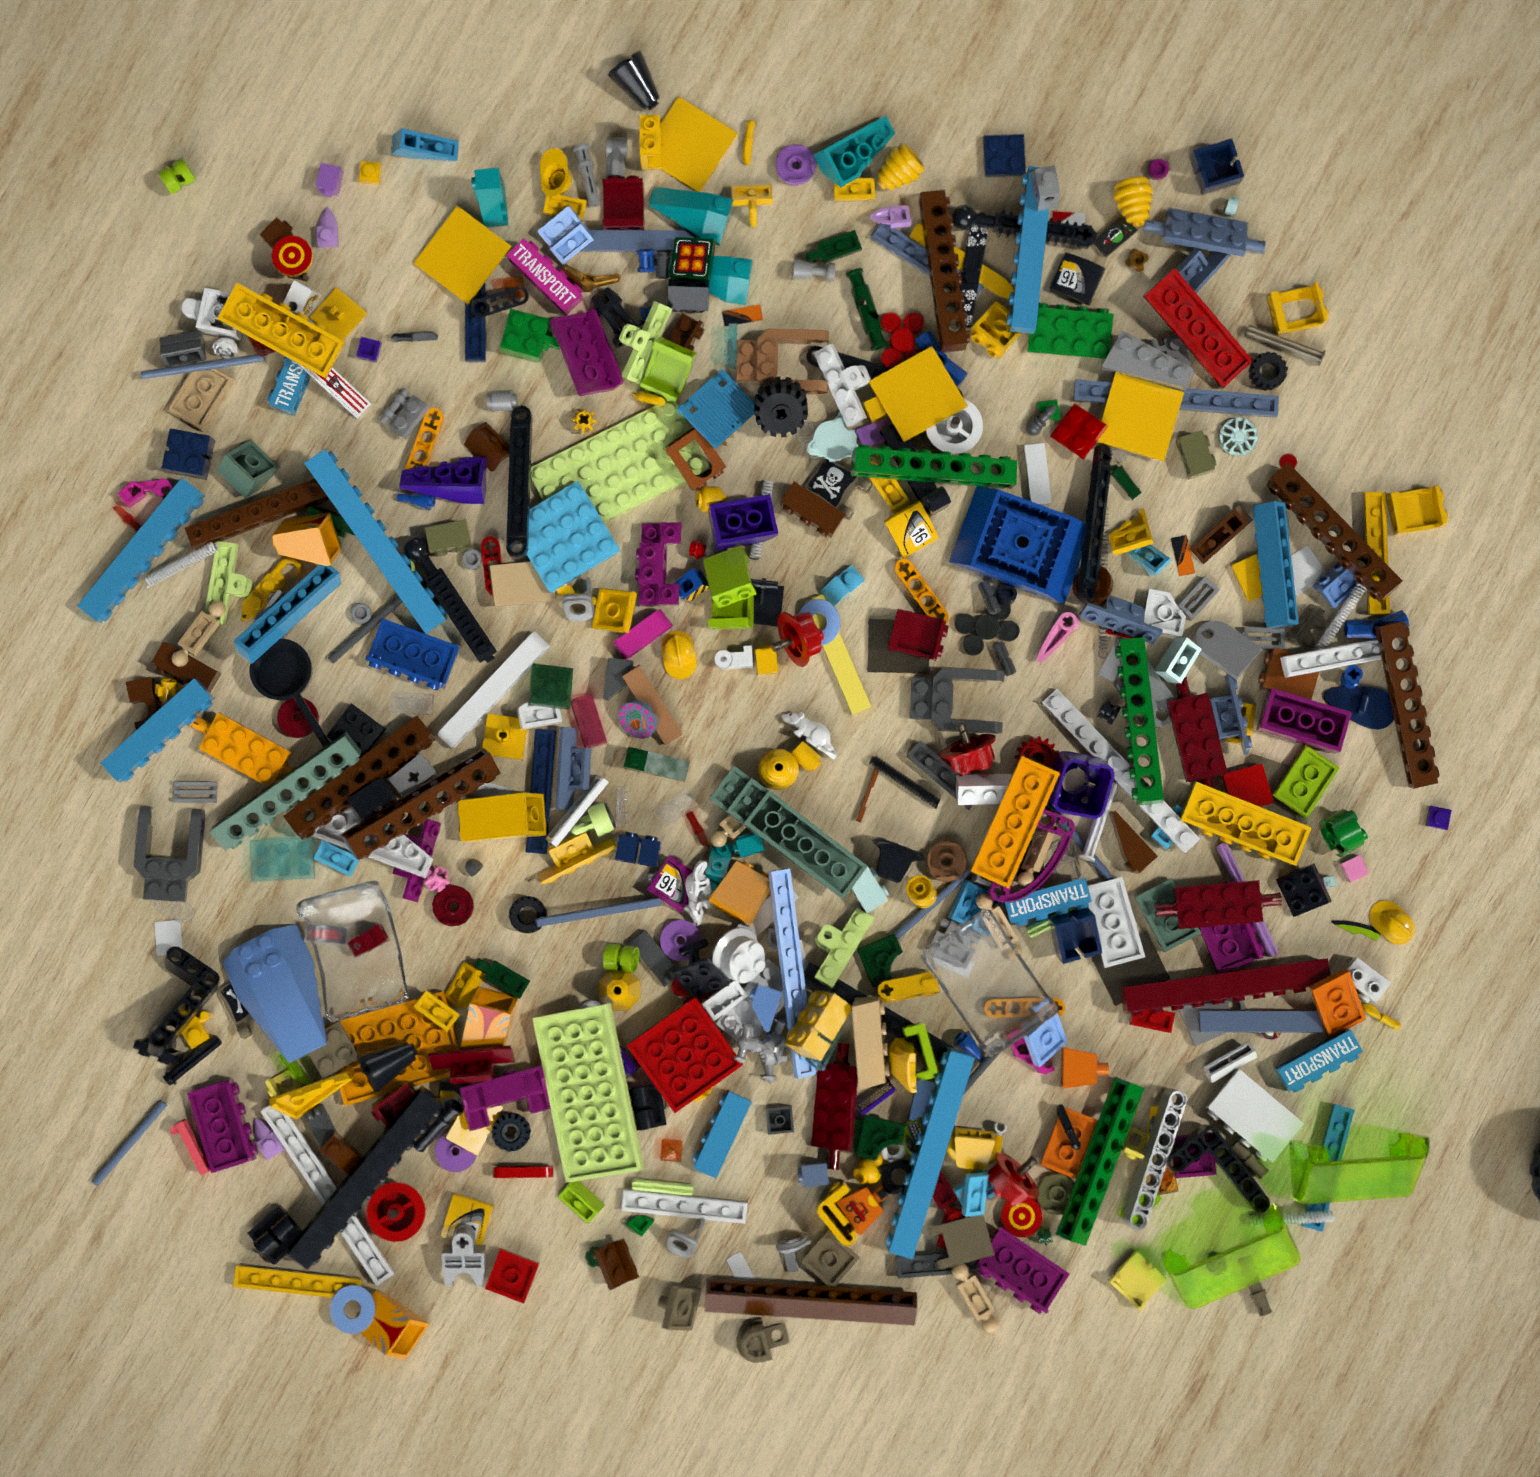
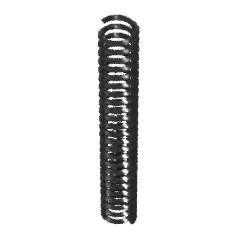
(904, 781)

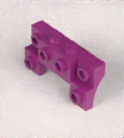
(653, 564)
(504, 1090)

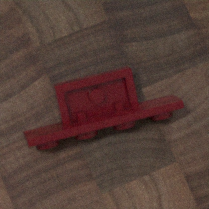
(471, 1064)

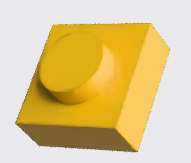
(370, 172)

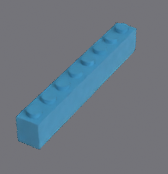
(1027, 261)
(141, 551)

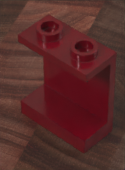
(623, 203)

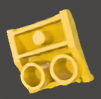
(902, 1063)

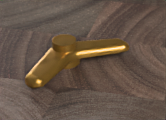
(589, 281)

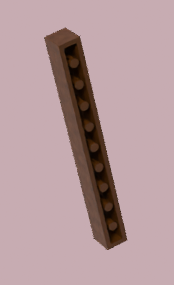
(811, 1301)

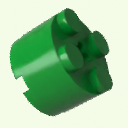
(1343, 832)

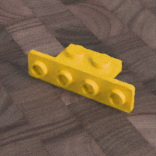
(573, 853)

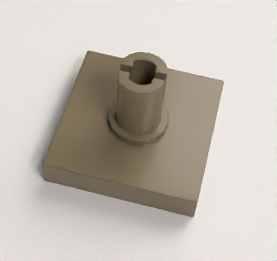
(680, 1307)

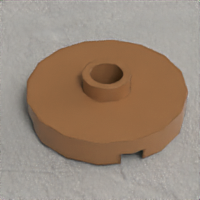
(944, 850)

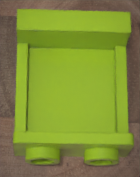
(668, 369)
(729, 576)
(734, 616)
(928, 1057)

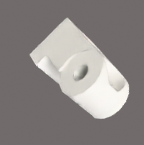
(735, 660)

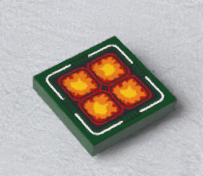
(692, 258)

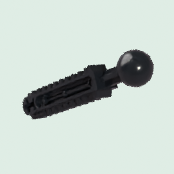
(965, 218)
(417, 550)

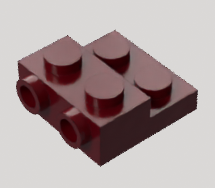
(391, 1104)

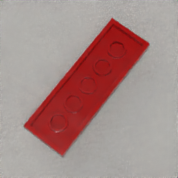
(1198, 328)

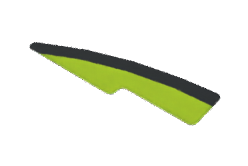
(1355, 928)

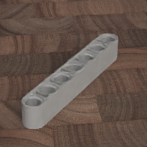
(1155, 1169)

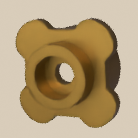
(1136, 254)

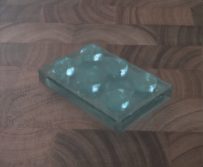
(282, 859)

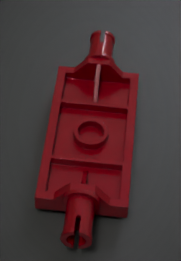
(1196, 736)
(1218, 904)
(835, 1107)

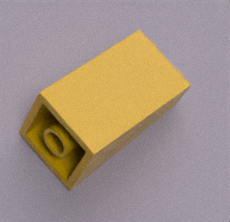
(502, 817)

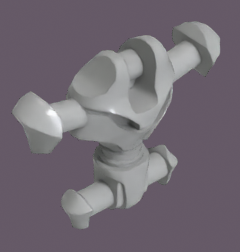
(769, 1047)

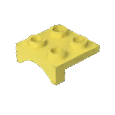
(1137, 1279)

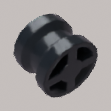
(1108, 711)

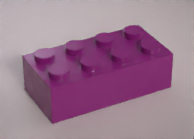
(1304, 721)

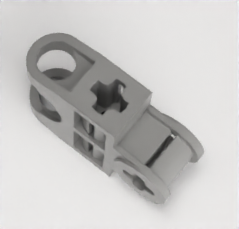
(464, 1257)

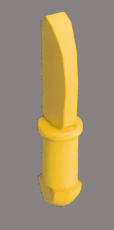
(748, 142)

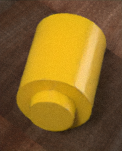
(807, 757)

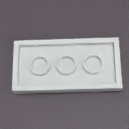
(1115, 923)
(744, 1011)

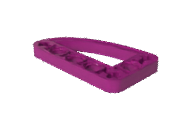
(1049, 867)

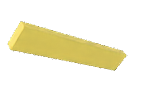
(843, 668)

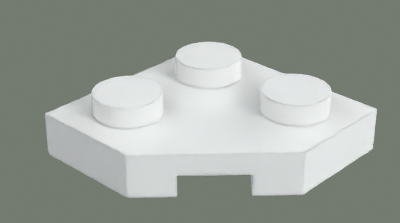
(1164, 613)

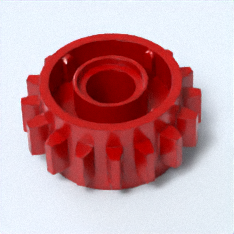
(1040, 747)

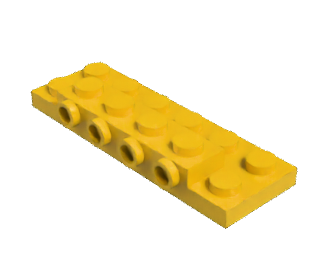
(281, 329)
(1245, 824)

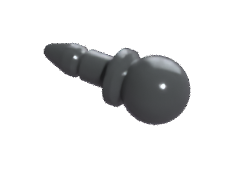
(1035, 426)

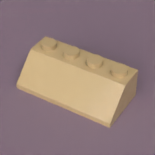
(869, 1041)

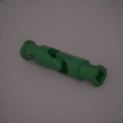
(867, 312)

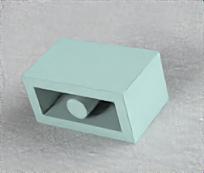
(1177, 660)
(868, 890)

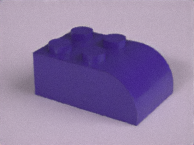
(742, 522)

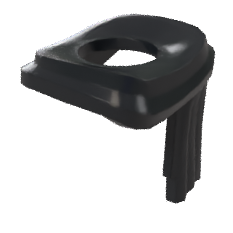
(886, 1171)

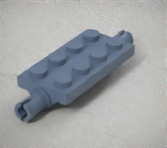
(1205, 232)

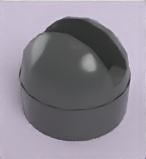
(473, 866)

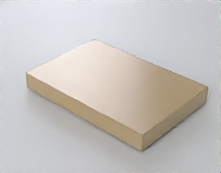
(200, 396)
(518, 585)

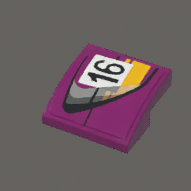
(670, 884)

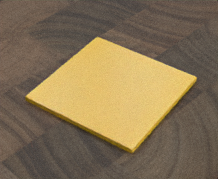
(693, 144)
(462, 255)
(918, 394)
(1140, 416)

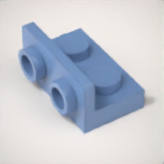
(1336, 585)

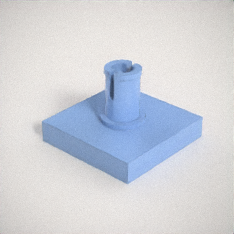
(1045, 1040)

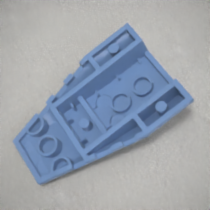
(279, 989)

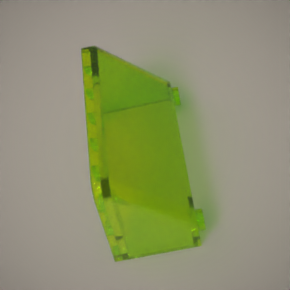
(1326, 1181)
(1234, 1267)

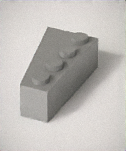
(1147, 363)

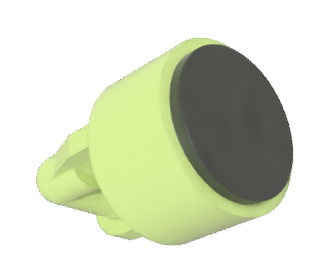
(599, 818)

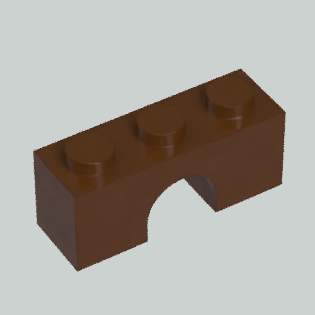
(144, 692)

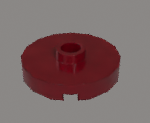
(287, 723)
(442, 908)

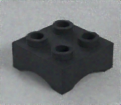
(360, 728)

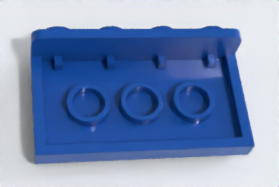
(412, 654)

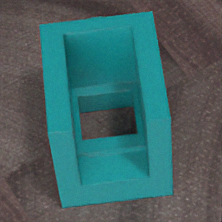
(748, 845)

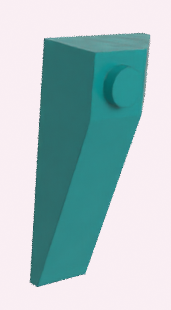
(850, 155)
(697, 211)
(730, 279)

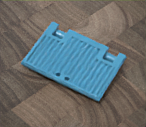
(718, 409)

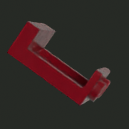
(918, 634)

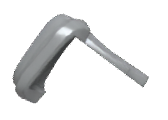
(584, 599)
(692, 1243)
(789, 1247)

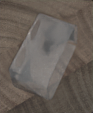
(1068, 859)

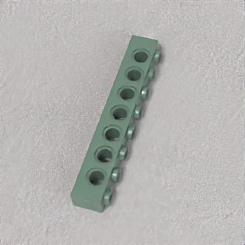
(223, 829)

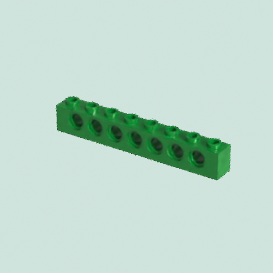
(862, 467)
(1136, 648)
(1100, 1161)

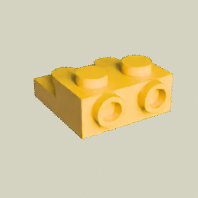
(993, 331)

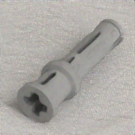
(585, 165)

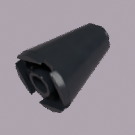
(636, 81)
(386, 1063)

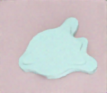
(833, 440)

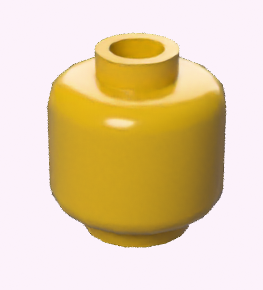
(707, 496)

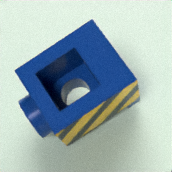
(692, 577)

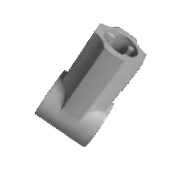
(616, 152)

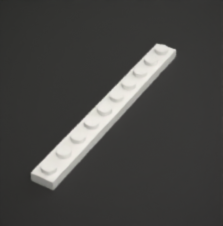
(1098, 746)
(323, 1187)

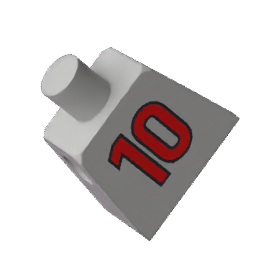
(1045, 185)

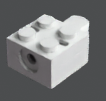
(206, 313)

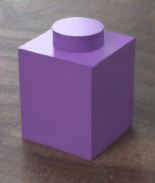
(329, 180)

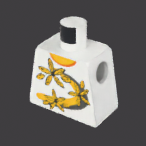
(301, 297)

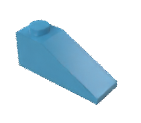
(424, 146)

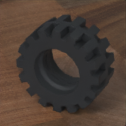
(1277, 362)
(515, 910)

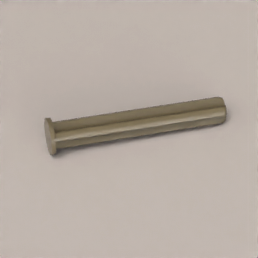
(1285, 344)

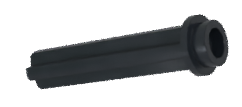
(192, 1060)

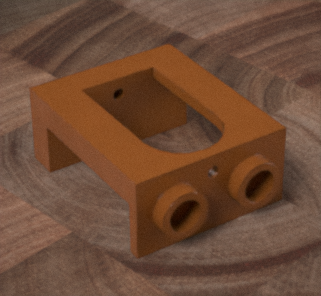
(693, 481)

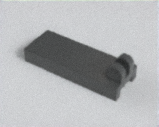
(654, 958)
(320, 1124)

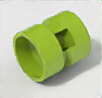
(169, 177)
(621, 958)

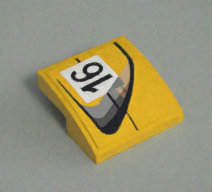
(911, 529)
(470, 1212)

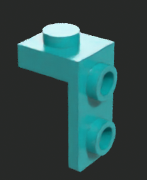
(718, 864)

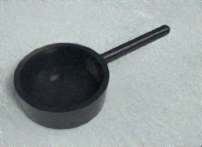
(285, 674)

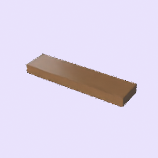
(644, 691)

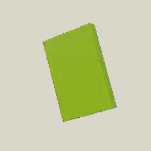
(1305, 781)

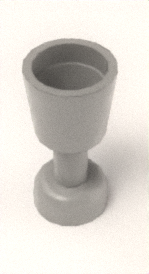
(804, 270)

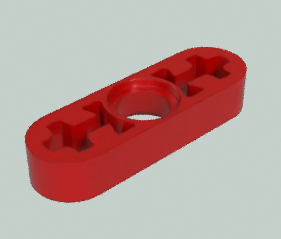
(485, 551)
(523, 1171)

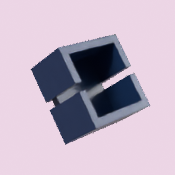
(1215, 167)
(186, 454)
(628, 849)
(1074, 932)

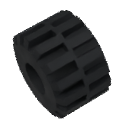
(777, 396)

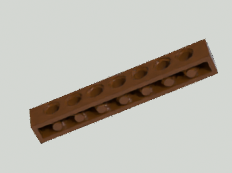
(949, 340)
(256, 514)
(1332, 521)
(1389, 656)
(348, 778)
(410, 803)

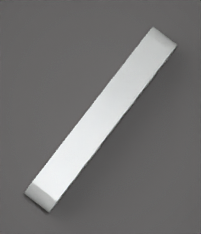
(493, 690)

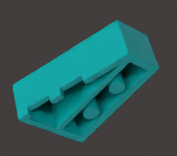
(491, 195)

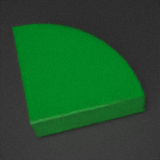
(1042, 406)
(640, 1223)

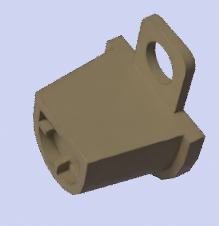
(755, 1341)

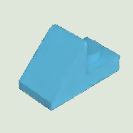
(1150, 559)
(842, 585)

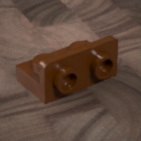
(686, 331)
(616, 1263)

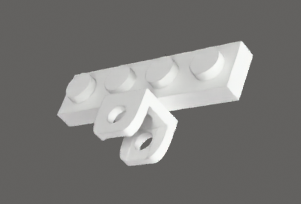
(843, 383)

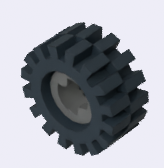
(521, 1136)

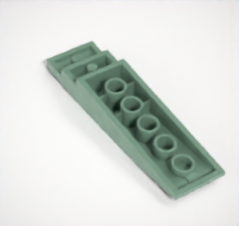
(788, 832)

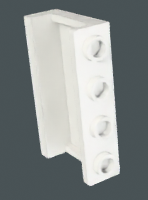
(1254, 1116)

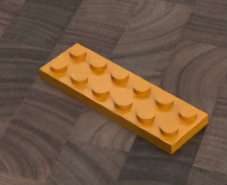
(1014, 822)

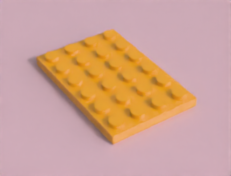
(390, 1027)

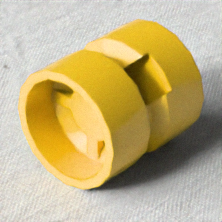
(921, 891)

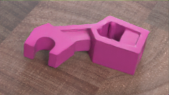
(147, 486)
(1027, 1058)

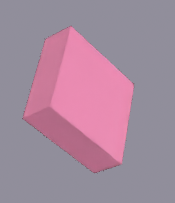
(1354, 868)

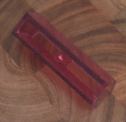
(588, 721)

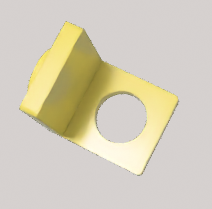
(275, 1087)
(1134, 1151)

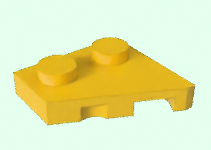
(1131, 535)

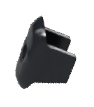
(895, 859)

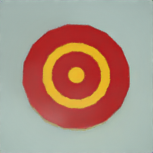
(292, 256)
(1023, 1218)

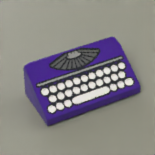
(874, 1096)

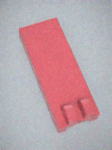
(192, 1145)

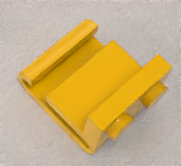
(837, 1191)

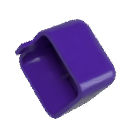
(1095, 772)

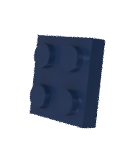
(1004, 155)

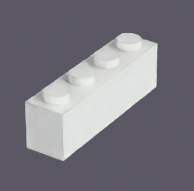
(981, 788)

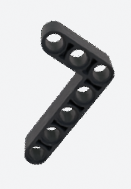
(930, 496)
(186, 1003)
(1224, 1162)

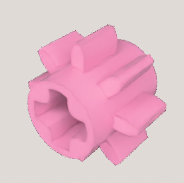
(437, 878)

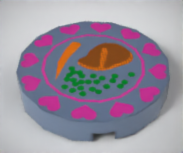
(638, 719)

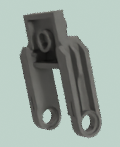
(933, 699)
(168, 877)

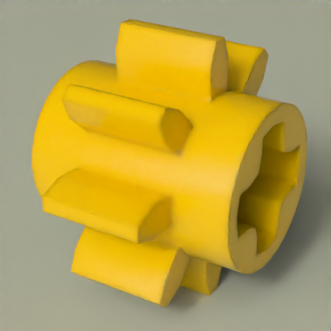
(584, 427)
(167, 689)

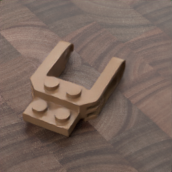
(759, 358)

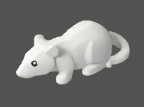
(815, 733)
(697, 888)

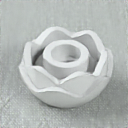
(225, 347)

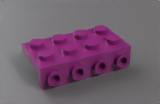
(587, 353)
(1231, 945)
(222, 1125)
(1022, 1271)

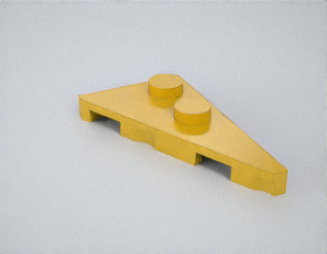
(305, 1098)

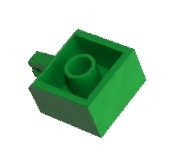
(527, 336)

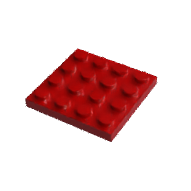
(684, 1054)

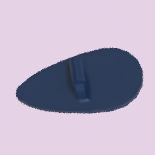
(1368, 705)

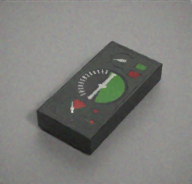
(1115, 236)

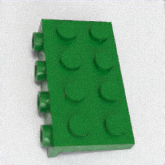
(1072, 331)

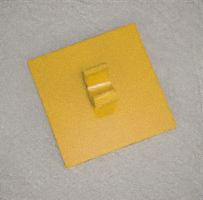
(339, 314)

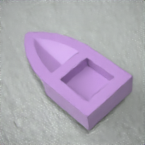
(894, 216)
(327, 230)
(266, 1139)

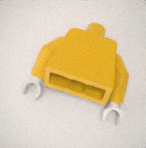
(975, 1148)

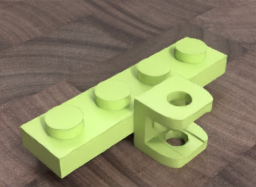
(643, 340)
(224, 580)
(840, 945)

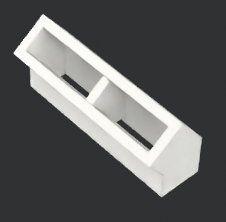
(1232, 1065)

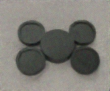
(986, 629)

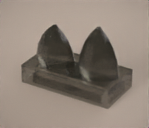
(1309, 619)

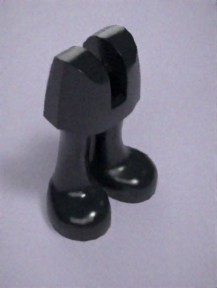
(606, 311)

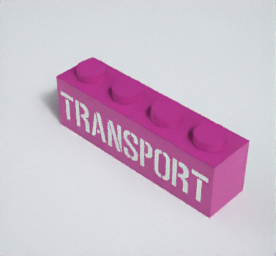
(545, 277)

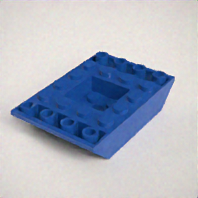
(990, 543)

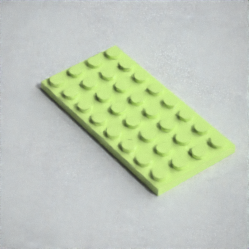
(623, 462)
(588, 1093)

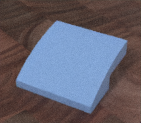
(565, 234)

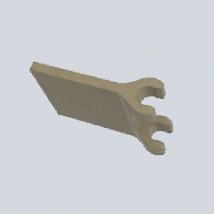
(964, 1240)

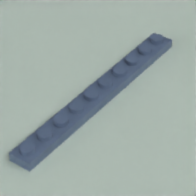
(1192, 399)

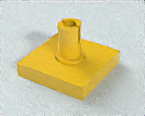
(504, 737)

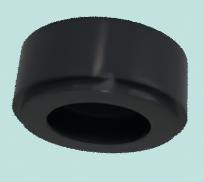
(1006, 594)

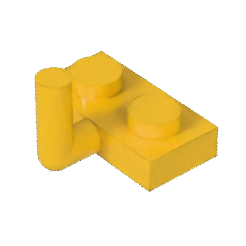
(752, 195)
(195, 1032)

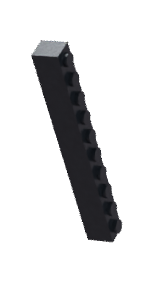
(364, 1177)

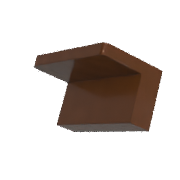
(488, 443)

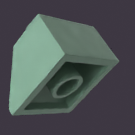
(247, 468)

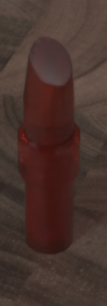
(127, 518)
(697, 829)

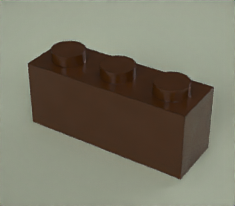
(812, 510)
(192, 670)

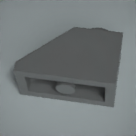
(614, 681)

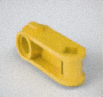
(909, 987)

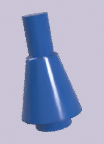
(418, 499)
(966, 1043)

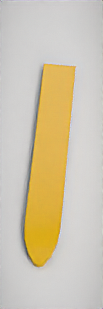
(988, 278)

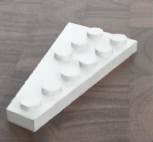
(398, 853)

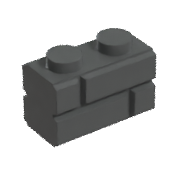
(182, 348)

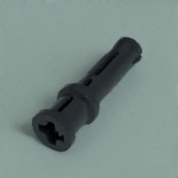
(443, 1120)

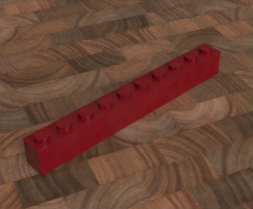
(1223, 986)

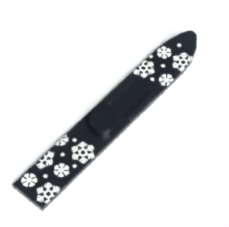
(972, 268)

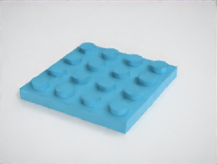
(567, 537)

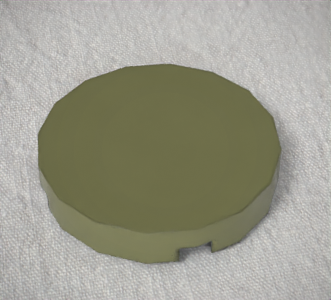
(1054, 1192)

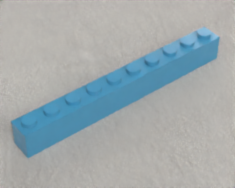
(375, 541)
(929, 1153)

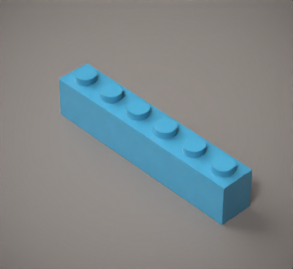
(1275, 564)
(287, 612)
(157, 730)

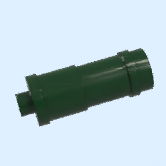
(1125, 481)

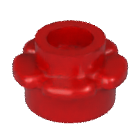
(697, 549)

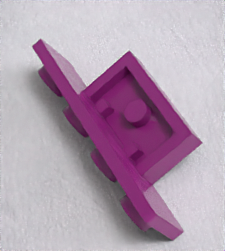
(426, 843)

